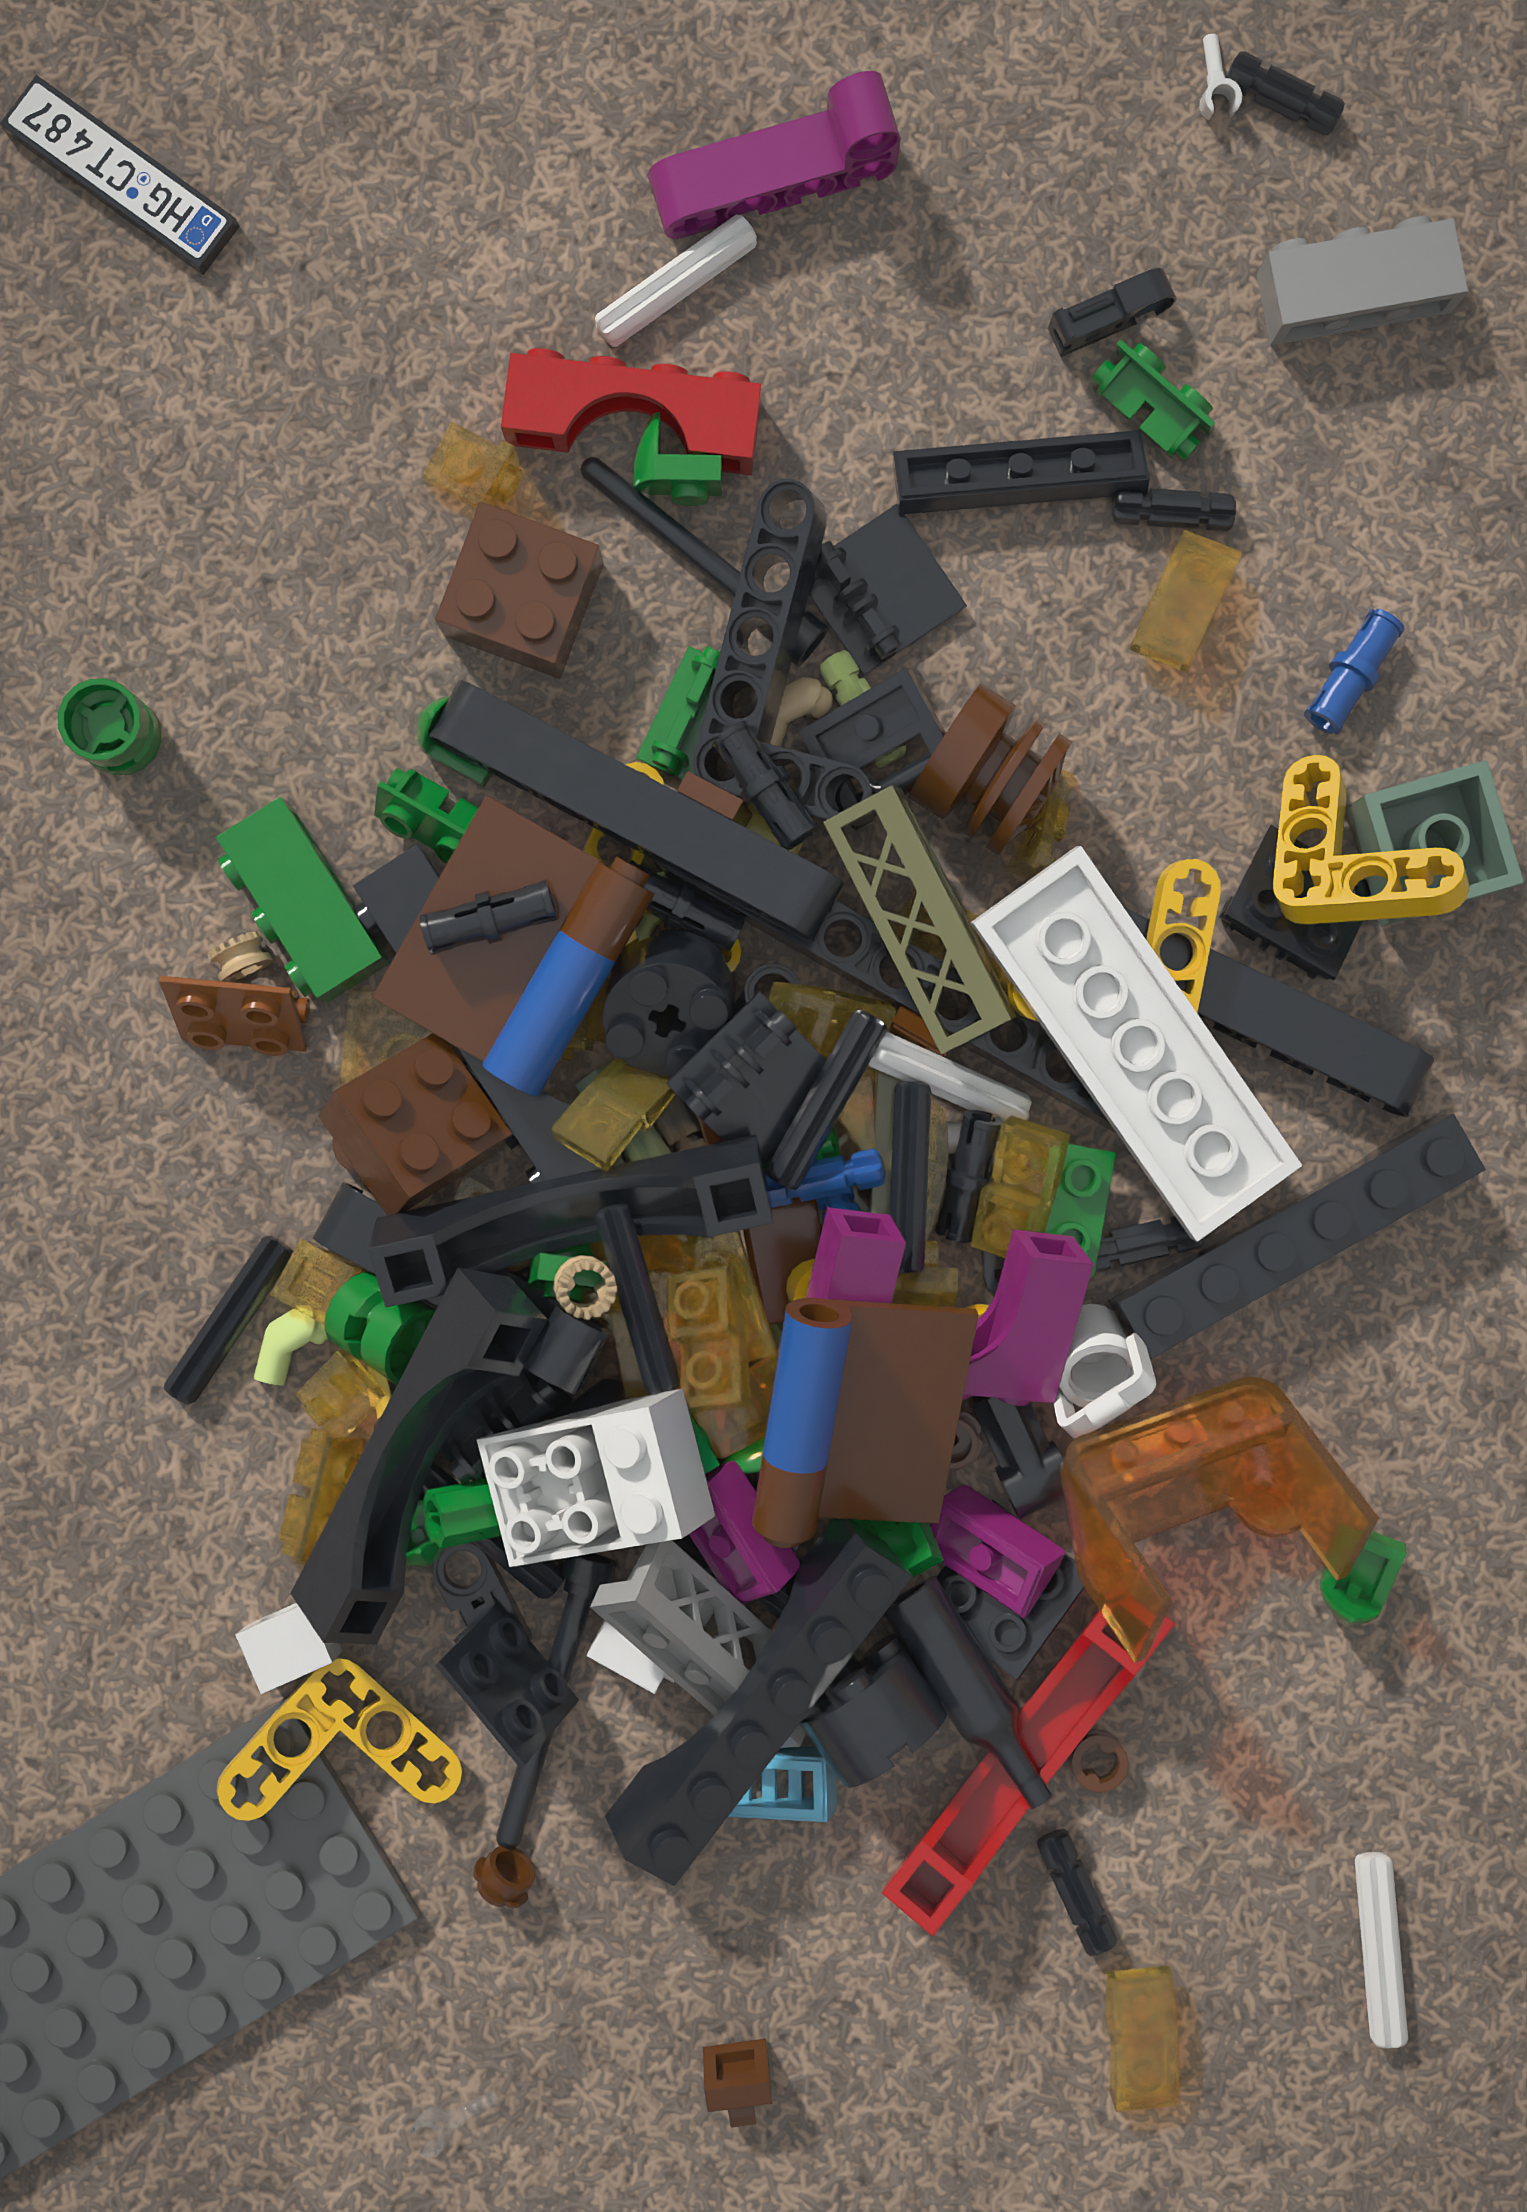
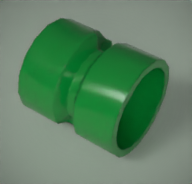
(109, 727)
(373, 1333)

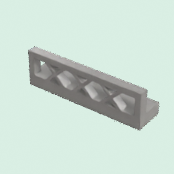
(675, 1636)

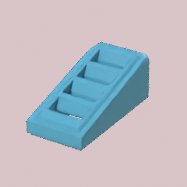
(796, 1806)

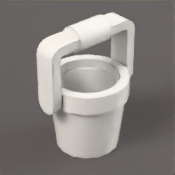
(1101, 1372)

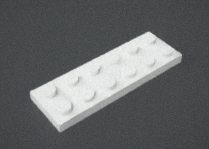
(1136, 1043)

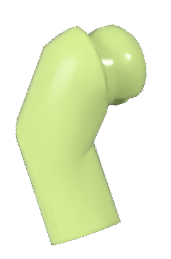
(280, 1341)

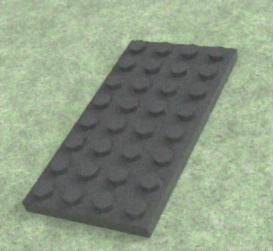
(176, 1931)

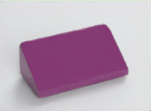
(732, 1547)
(995, 1549)

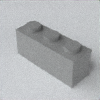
(1361, 279)

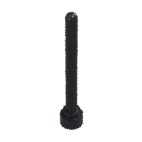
(688, 545)
(583, 1579)

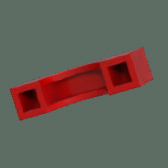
(557, 398)

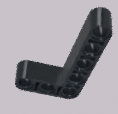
(769, 671)
(567, 1345)

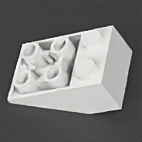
(597, 1479)

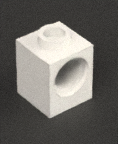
(284, 1648)

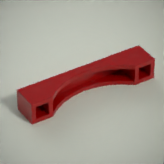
(988, 1802)

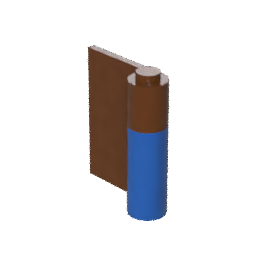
(526, 994)
(861, 1414)

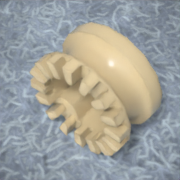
(240, 958)
(604, 1290)

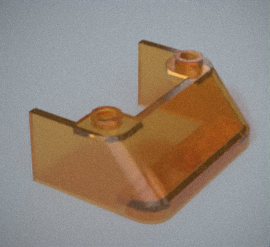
(1189, 1459)

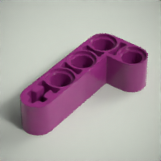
(781, 162)

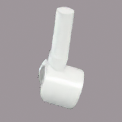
(1217, 81)

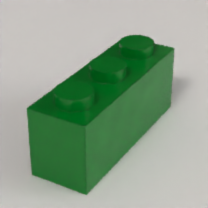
(300, 901)

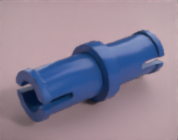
(1354, 671)

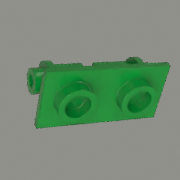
(1139, 381)
(678, 722)
(411, 809)
(1083, 1198)

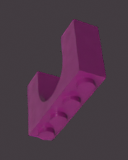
(1020, 1336)

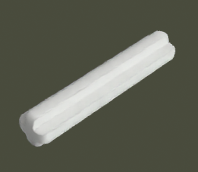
(676, 280)
(949, 1079)
(1381, 1950)

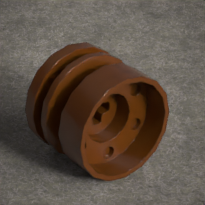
(990, 769)

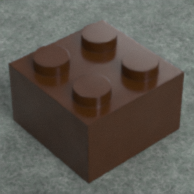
(520, 590)
(414, 1124)

